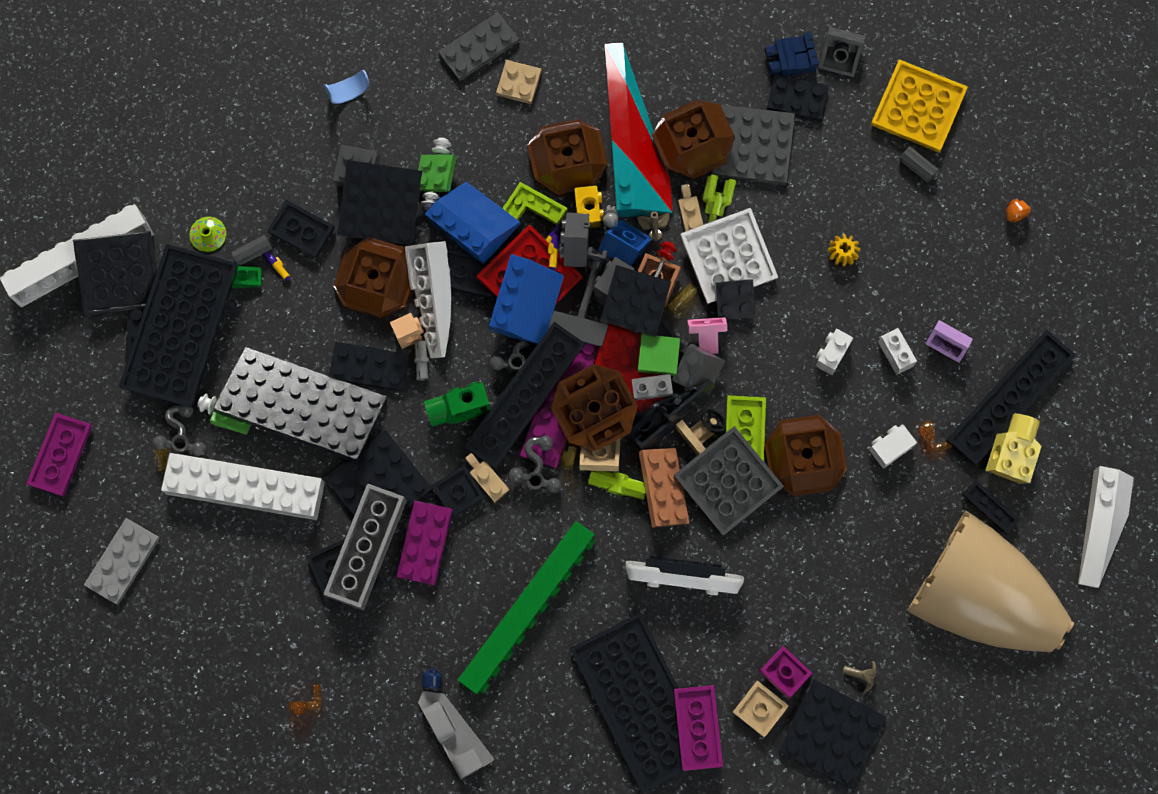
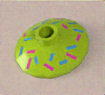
(211, 241)

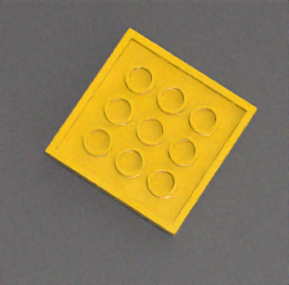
(919, 106)

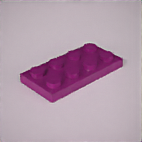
(59, 454)
(424, 543)
(698, 728)

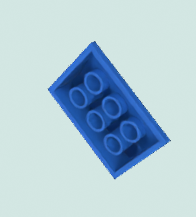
(472, 221)
(525, 300)

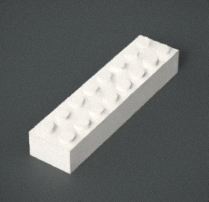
(59, 265)
(243, 486)

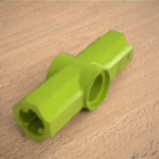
(617, 484)

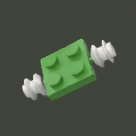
(436, 172)
(220, 420)

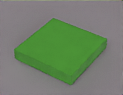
(659, 355)

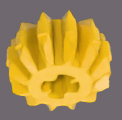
(838, 254)

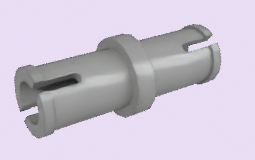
(421, 360)

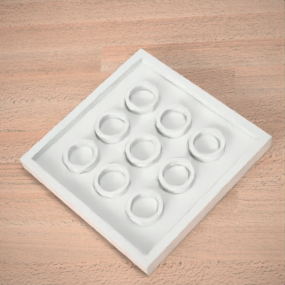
(728, 252)

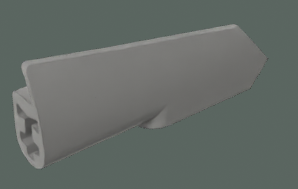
(454, 734)

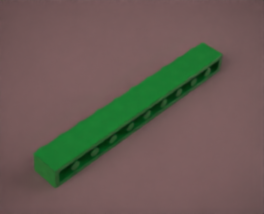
(526, 608)

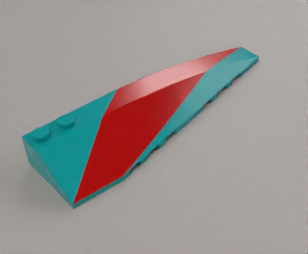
(638, 168)

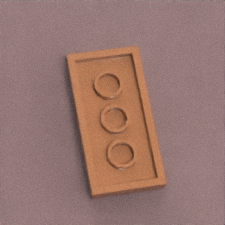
(663, 490)

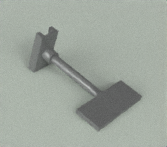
(584, 329)

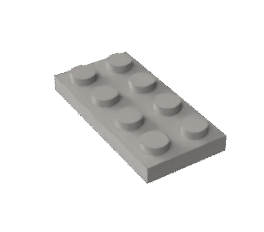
(121, 561)

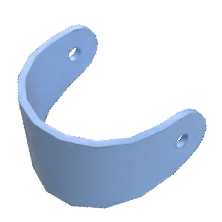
(348, 88)

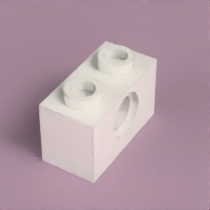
(897, 351)

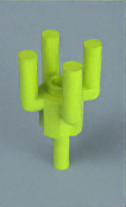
(717, 201)

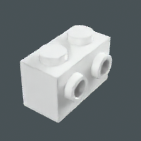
(834, 351)
(892, 446)

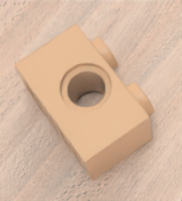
(407, 330)

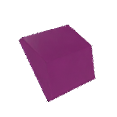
(785, 672)

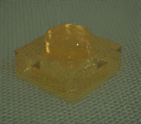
(569, 458)

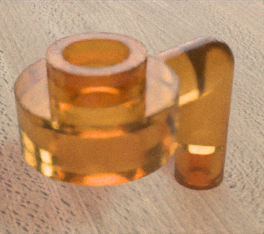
(927, 431)
(299, 706)

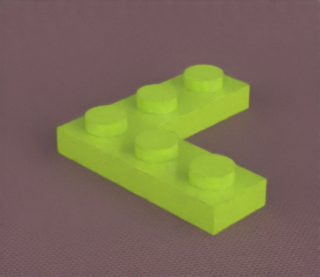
(528, 198)

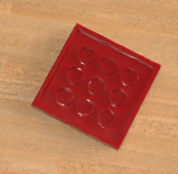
(531, 246)
(621, 353)

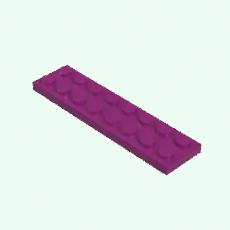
(545, 421)

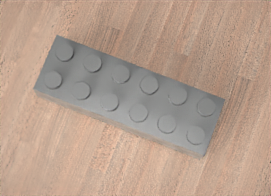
(365, 547)

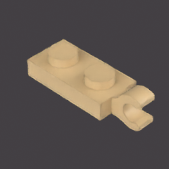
(689, 209)
(487, 478)

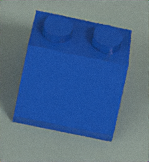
(625, 243)

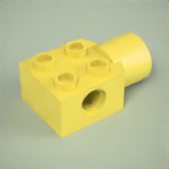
(1017, 451)

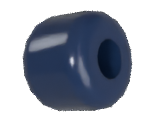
(431, 679)

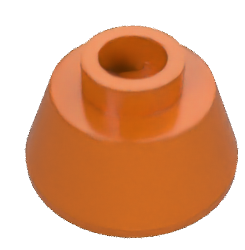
(1017, 210)

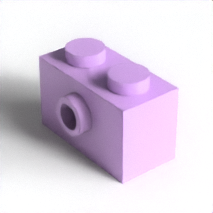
(949, 341)

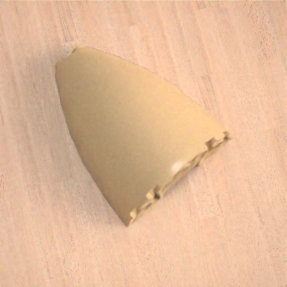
(991, 593)

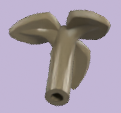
(654, 223)
(868, 675)

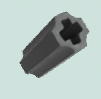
(918, 164)
(251, 250)

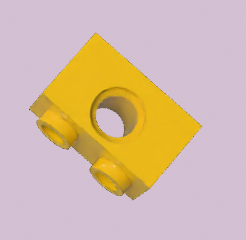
(589, 196)

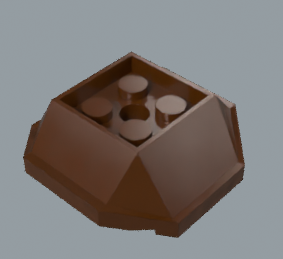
(694, 154)
(565, 173)
(376, 296)
(597, 427)
(795, 472)

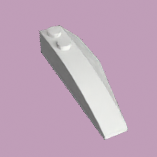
(431, 281)
(1105, 522)

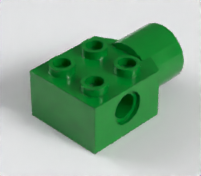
(452, 406)

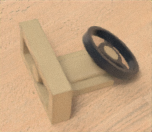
(702, 430)

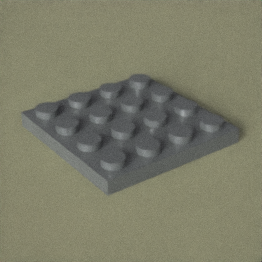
(759, 146)
(728, 480)

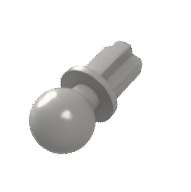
(610, 217)

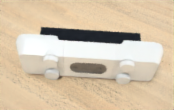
(684, 574)

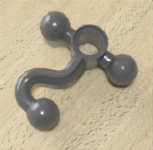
(498, 363)
(160, 442)
(517, 475)

